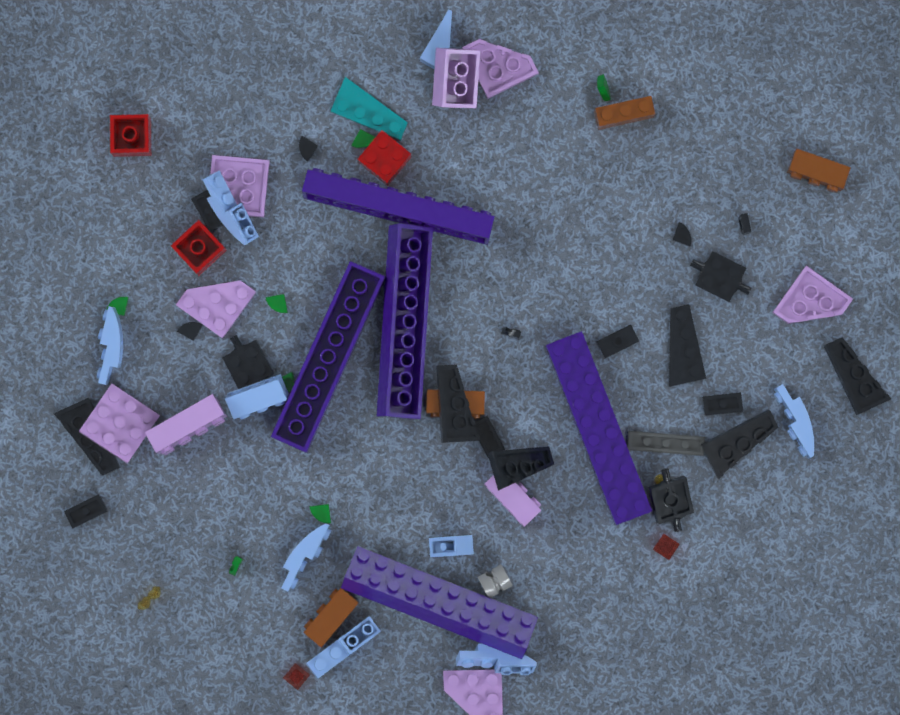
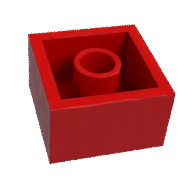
(130, 135)
(384, 158)
(198, 248)

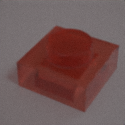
(666, 546)
(296, 676)

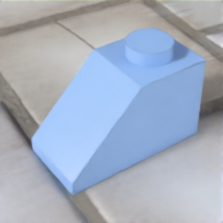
(451, 546)

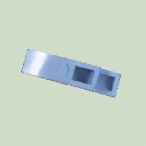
(227, 210)
(112, 337)
(801, 427)
(309, 548)
(343, 647)
(502, 662)

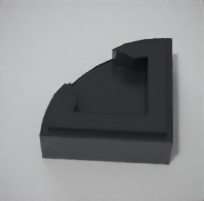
(307, 148)
(682, 235)
(190, 329)
(511, 332)

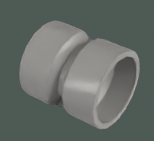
(495, 581)

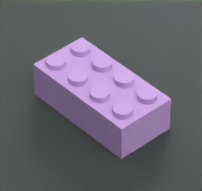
(186, 424)

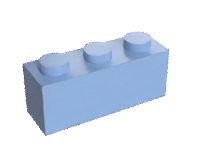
(257, 397)

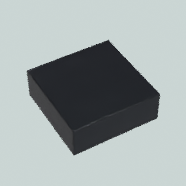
(744, 224)

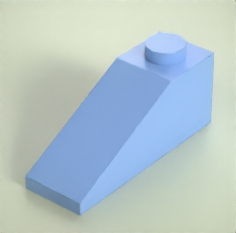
(440, 39)

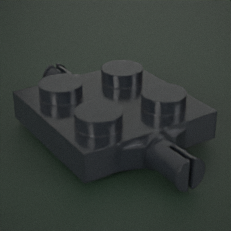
(720, 276)
(247, 363)
(671, 500)

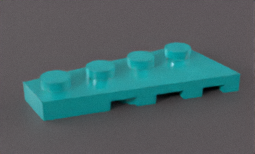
(364, 109)

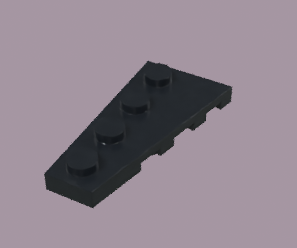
(684, 351)
(859, 385)
(454, 409)
(72, 420)
(733, 444)
(518, 464)

